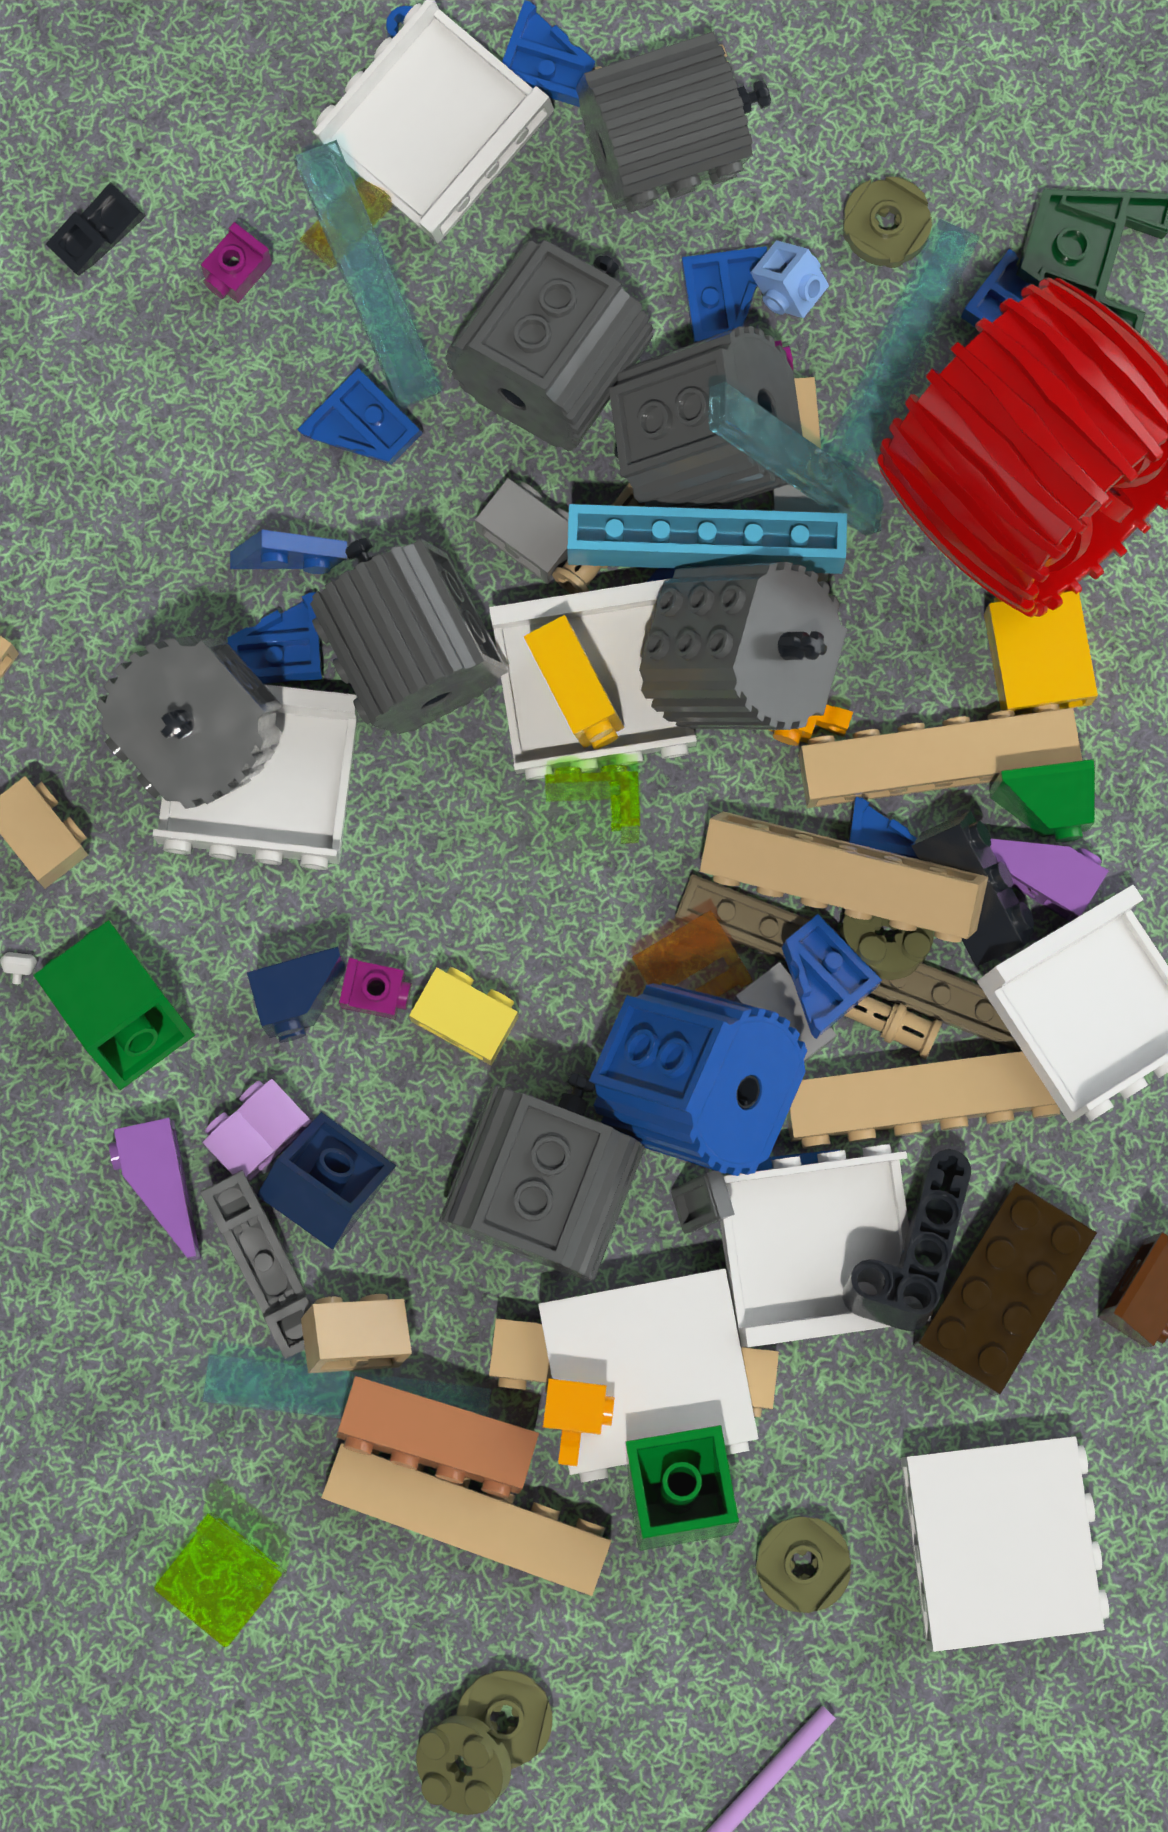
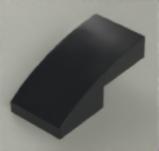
(96, 231)

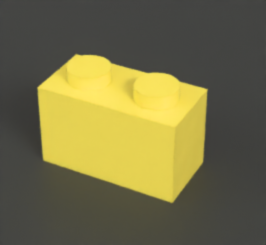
(464, 1014)

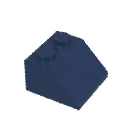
(295, 992)
(325, 1180)

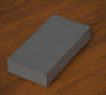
(702, 1201)

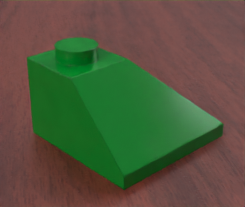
(1050, 798)

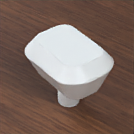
(18, 964)

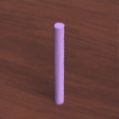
(773, 1771)

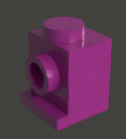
(238, 279)
(358, 999)

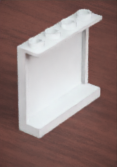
(433, 119)
(613, 634)
(293, 803)
(1088, 1007)
(803, 1235)
(665, 1357)
(1004, 1544)

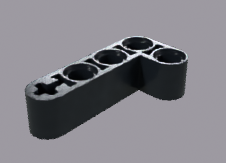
(922, 1238)

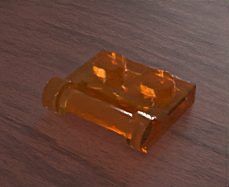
(690, 951)

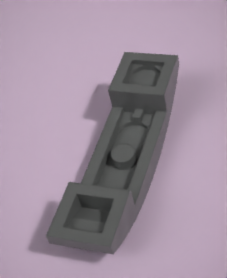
(260, 1259)

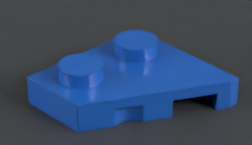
(362, 421)
(282, 645)

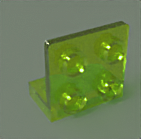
(612, 784)
(219, 1579)

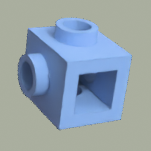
(789, 279)

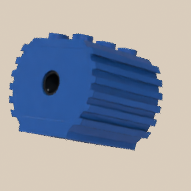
(699, 1077)

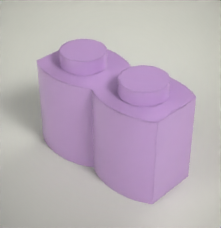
(256, 1130)

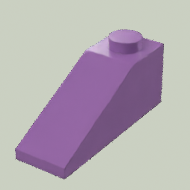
(1052, 874)
(155, 1171)

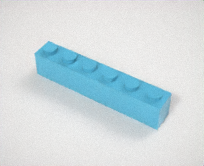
(704, 537)

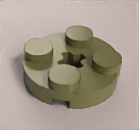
(880, 198)
(886, 959)
(830, 1561)
(527, 1702)
(443, 1780)

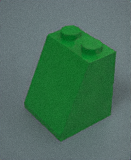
(113, 1005)
(680, 1488)

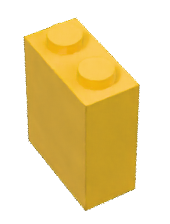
(1040, 657)
(574, 683)

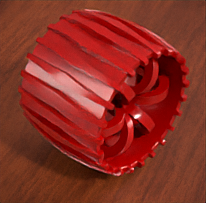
(1036, 446)

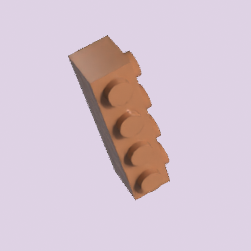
(437, 1436)

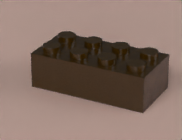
(1005, 1289)

